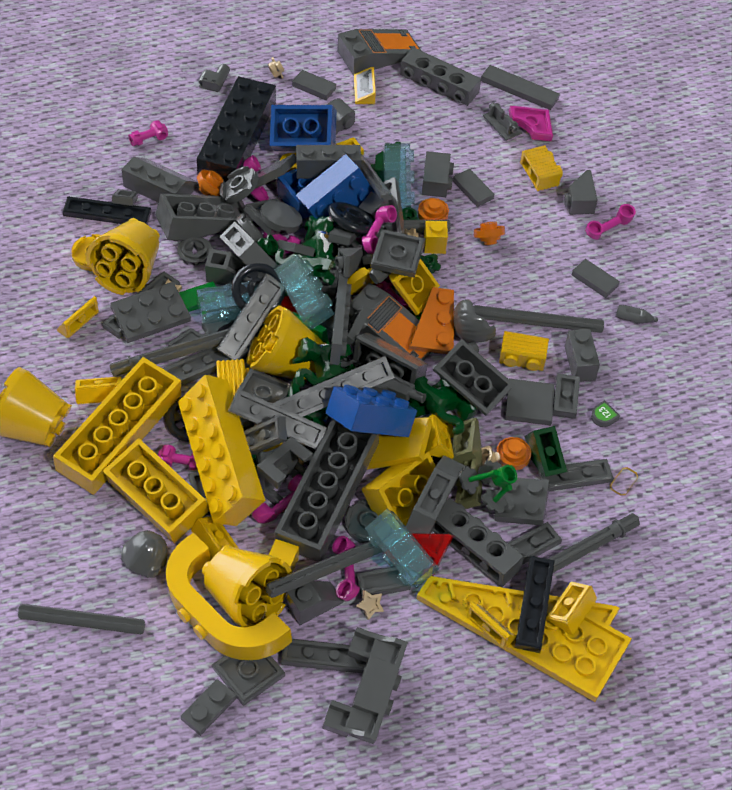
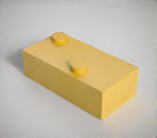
(156, 490)

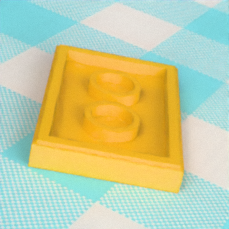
(399, 450)

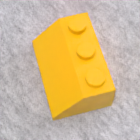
(399, 487)

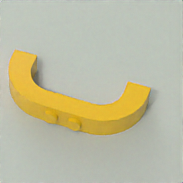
(232, 641)

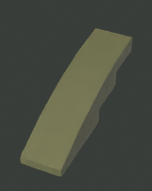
(469, 453)

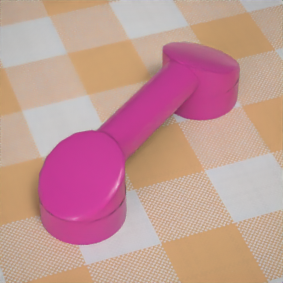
(259, 193)
(384, 214)
(624, 216)
(266, 514)
(346, 588)

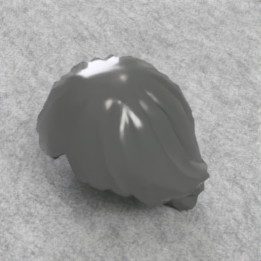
(145, 553)

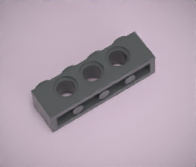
(440, 76)
(500, 568)

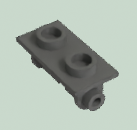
(502, 122)

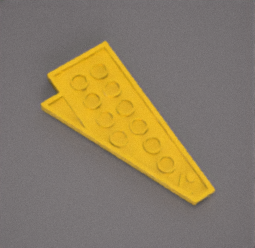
(576, 660)

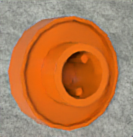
(209, 182)
(433, 209)
(489, 232)
(514, 452)

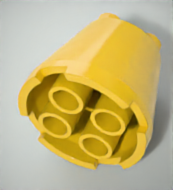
(124, 256)
(279, 345)
(31, 409)
(239, 581)

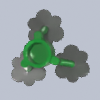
(494, 475)

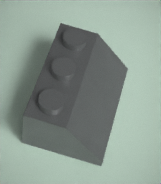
(315, 159)
(154, 179)
(401, 363)
(473, 377)

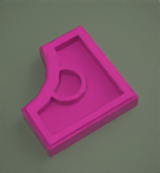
(534, 121)

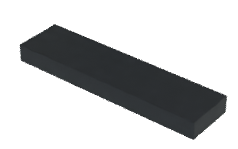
(104, 211)
(534, 604)

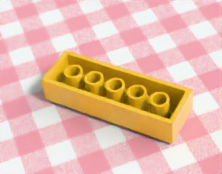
(117, 423)
(221, 451)

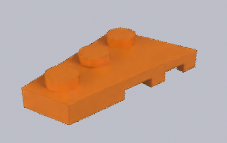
(436, 323)

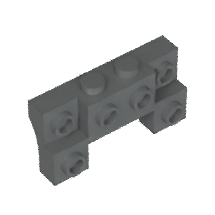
(372, 699)

